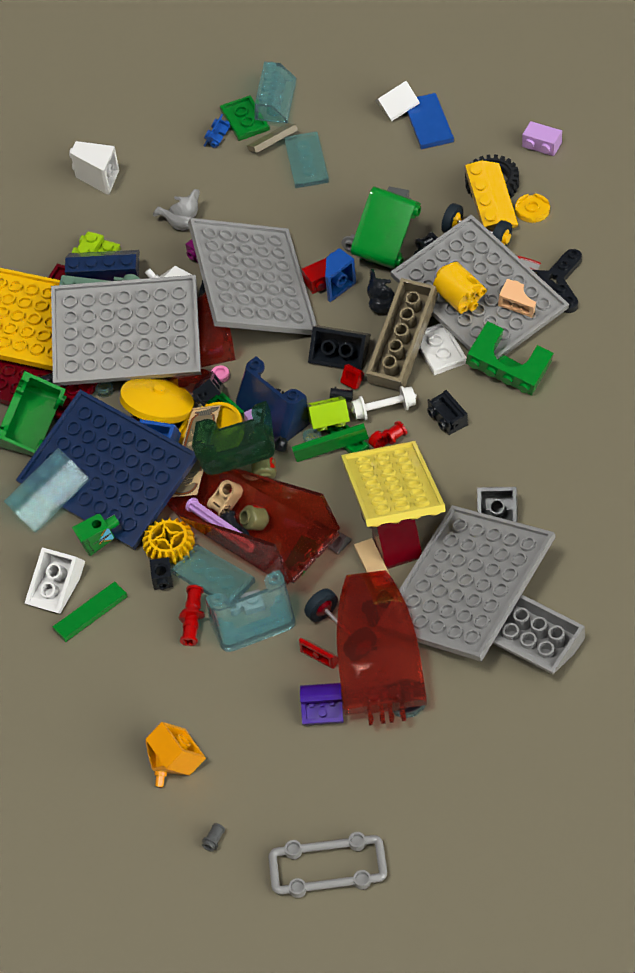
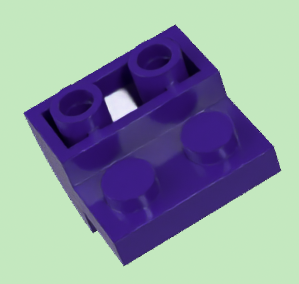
(321, 704)

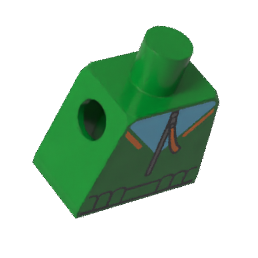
(95, 532)

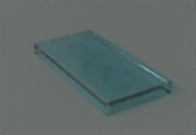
(306, 160)
(213, 574)

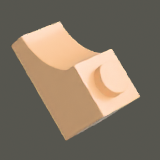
(514, 298)

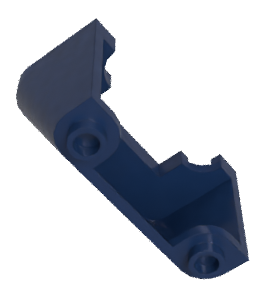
(287, 410)

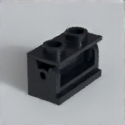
(207, 388)
(447, 413)

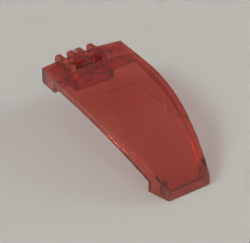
(377, 648)

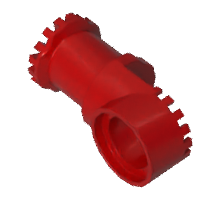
(380, 439)

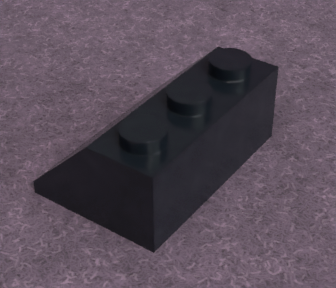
(338, 347)

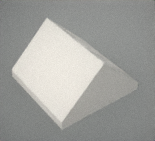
(398, 101)

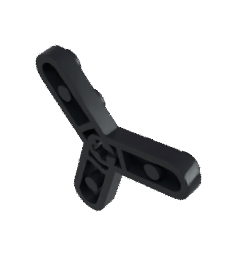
(560, 272)

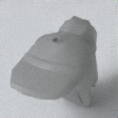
(181, 212)

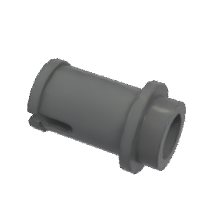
(213, 837)

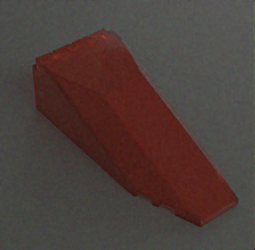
(297, 526)

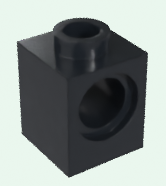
(161, 567)

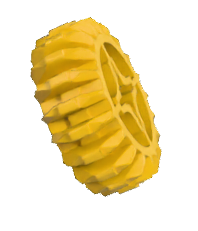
(179, 535)

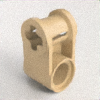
(223, 498)

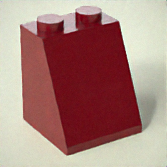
(397, 542)

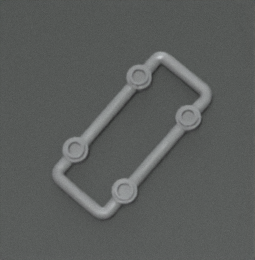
(298, 887)

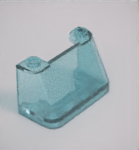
(253, 616)

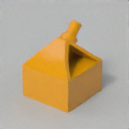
(172, 752)

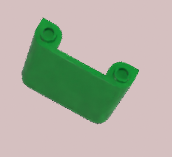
(384, 228)
(30, 414)

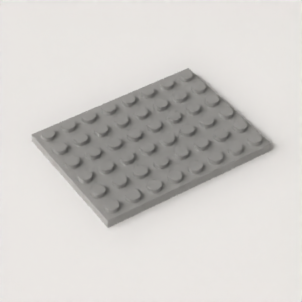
(491, 265)
(252, 277)
(125, 330)
(471, 579)

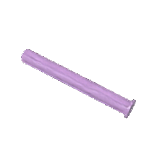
(194, 506)

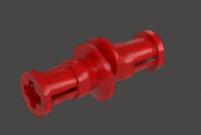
(191, 615)

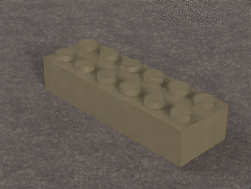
(402, 334)

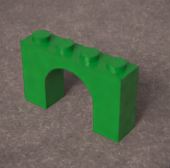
(523, 377)

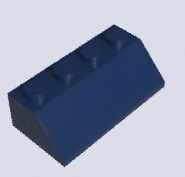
(102, 264)

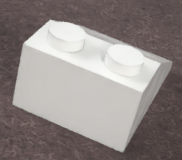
(54, 580)

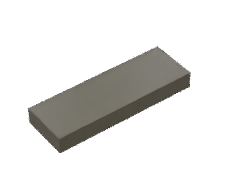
(272, 137)

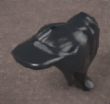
(379, 294)

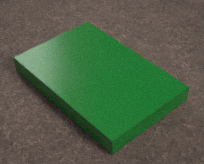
(242, 118)

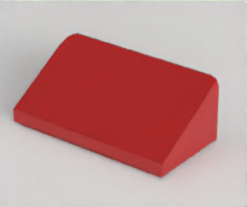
(318, 653)

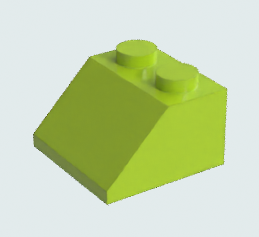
(328, 413)

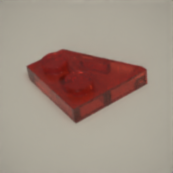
(184, 381)

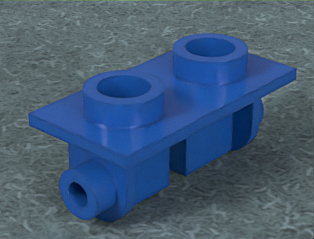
(219, 127)

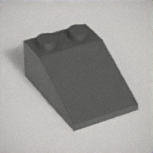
(498, 502)

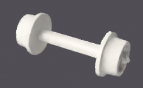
(406, 397)

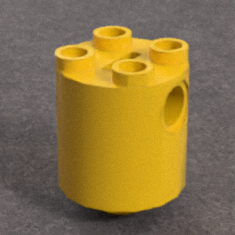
(459, 287)

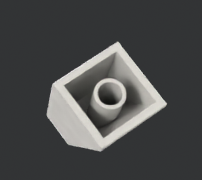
(95, 165)

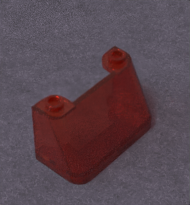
(215, 341)

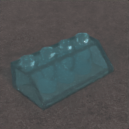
(275, 93)
(46, 490)

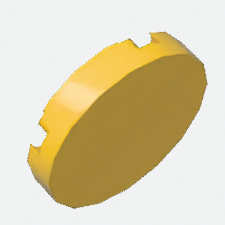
(532, 208)

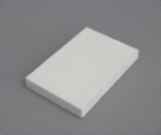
(441, 350)

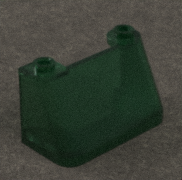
(236, 444)

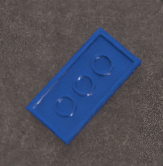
(430, 122)

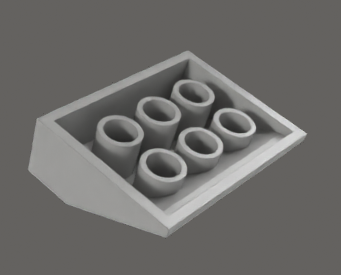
(540, 635)

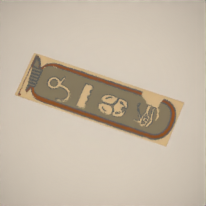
(192, 481)

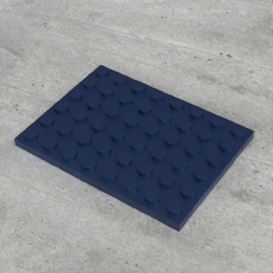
(127, 463)

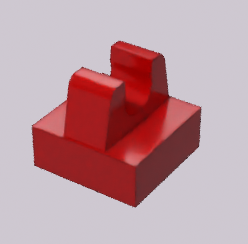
(352, 376)

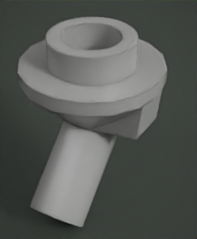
(347, 242)

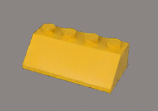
(490, 194)

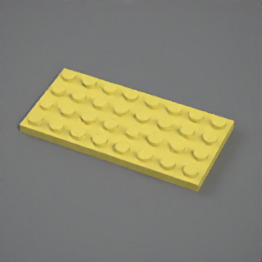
(392, 484)

